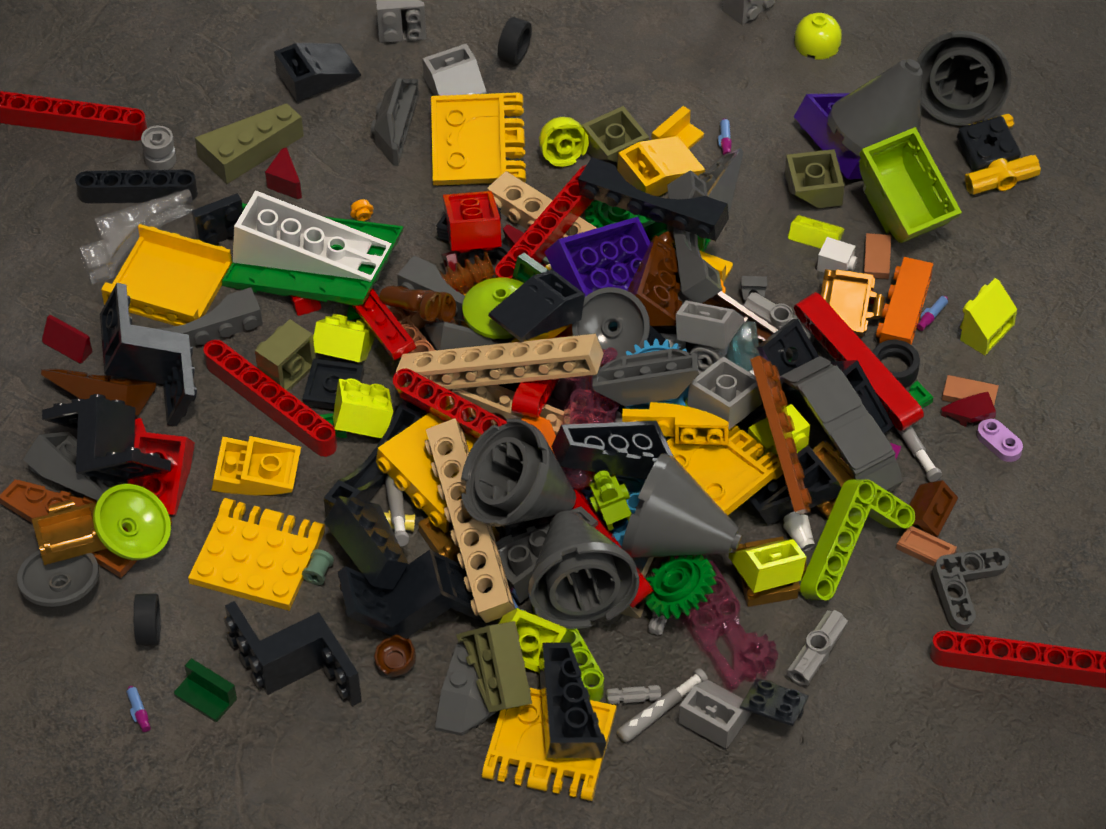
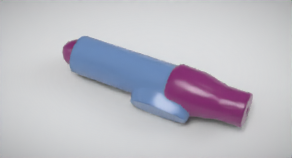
(725, 139)
(929, 314)
(137, 711)

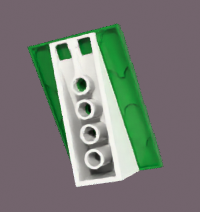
(307, 254)

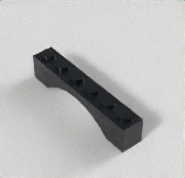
(695, 215)
(368, 478)

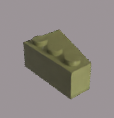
(499, 665)

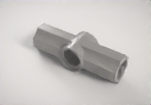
(773, 313)
(811, 658)

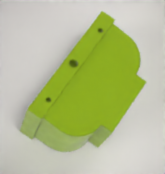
(906, 186)

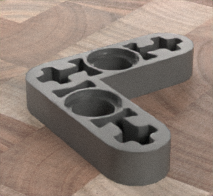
(957, 577)

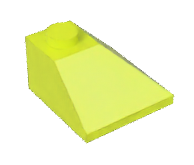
(532, 633)

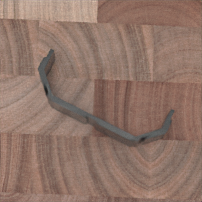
(846, 421)

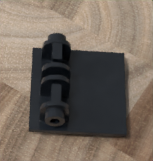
(775, 702)

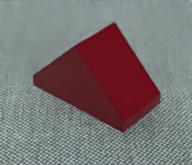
(282, 176)

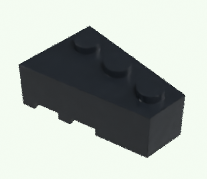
(774, 500)

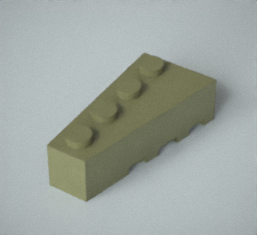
(249, 142)

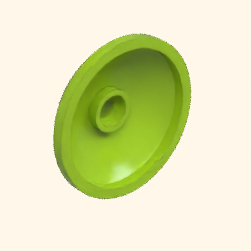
(482, 300)
(138, 512)

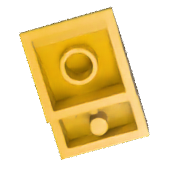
(255, 467)

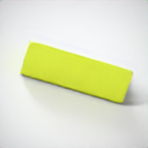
(813, 231)

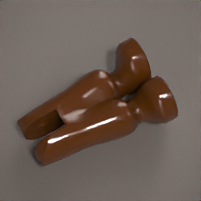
(428, 302)

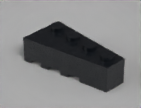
(615, 447)

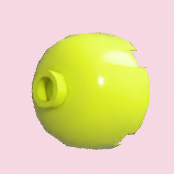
(818, 36)
(563, 141)

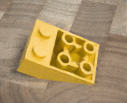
(656, 164)

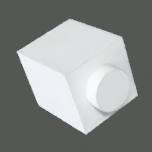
(836, 256)

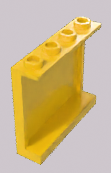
(171, 276)
(410, 467)

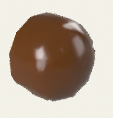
(395, 656)

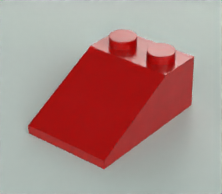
(472, 221)
(170, 484)

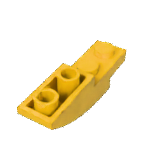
(683, 422)

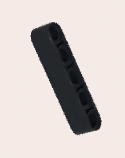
(132, 185)

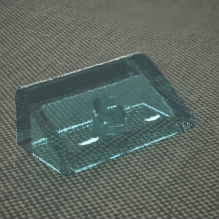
(744, 345)

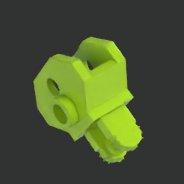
(609, 498)

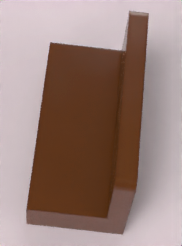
(933, 506)

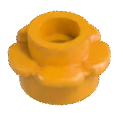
(361, 210)

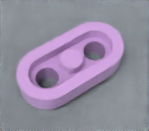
(997, 439)

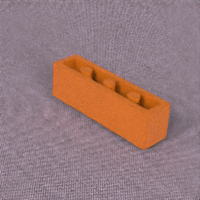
(906, 301)

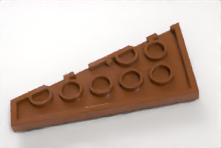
(781, 428)
(34, 501)

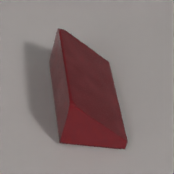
(66, 339)

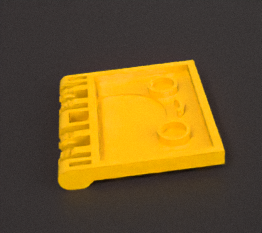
(475, 138)
(728, 471)
(254, 558)
(521, 742)

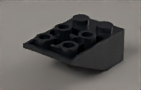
(313, 68)
(539, 306)

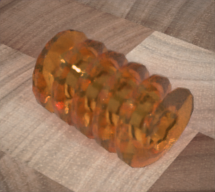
(469, 274)

